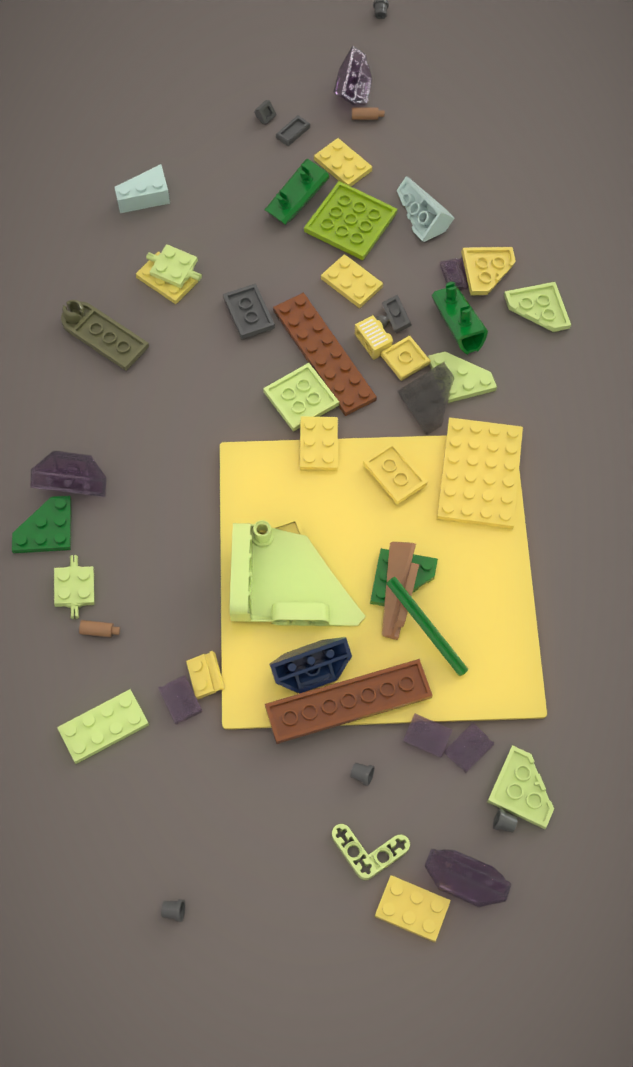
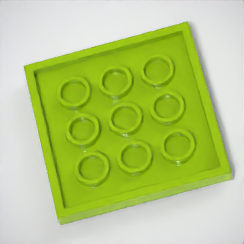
(350, 220)

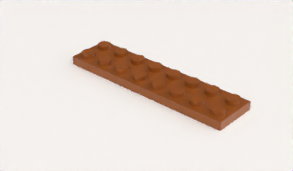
(324, 353)
(348, 701)

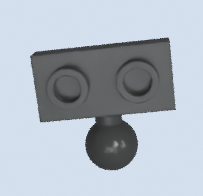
(395, 314)

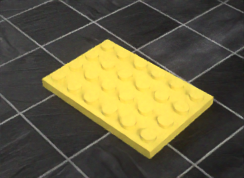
(480, 473)

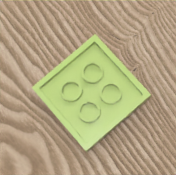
(300, 395)

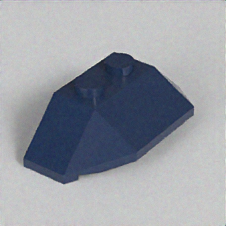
(312, 665)

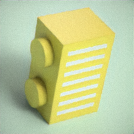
(373, 336)

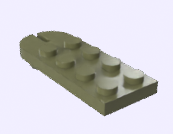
(102, 333)

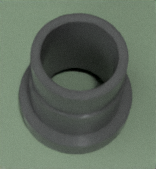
(380, 8)
(362, 773)
(504, 821)
(173, 910)

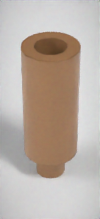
(366, 113)
(98, 628)

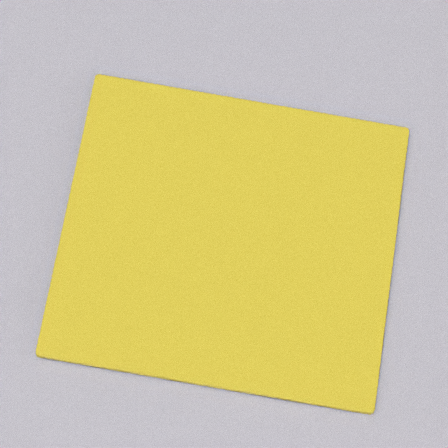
(476, 600)

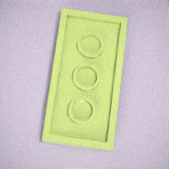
(103, 726)

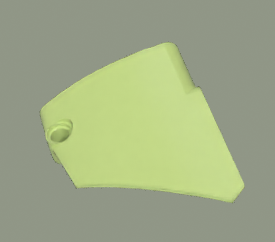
(284, 581)

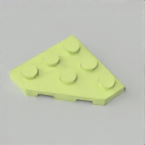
(540, 305)
(468, 378)
(522, 789)

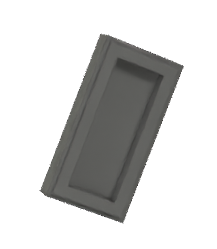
(293, 130)

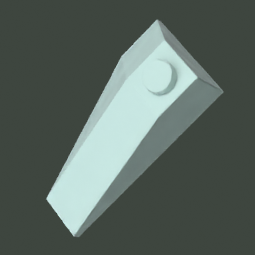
(425, 213)

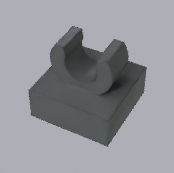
(265, 112)

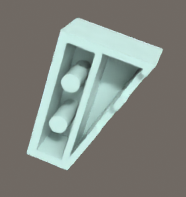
(143, 191)

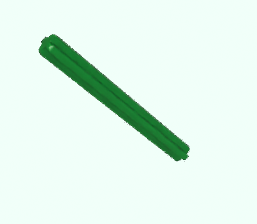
(427, 626)

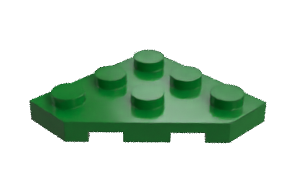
(46, 528)
(425, 574)

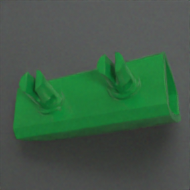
(297, 191)
(460, 318)

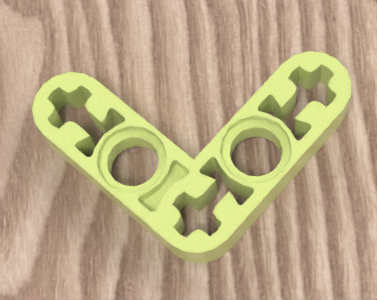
(371, 859)

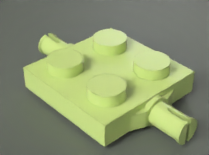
(173, 266)
(74, 586)

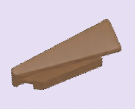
(400, 567)

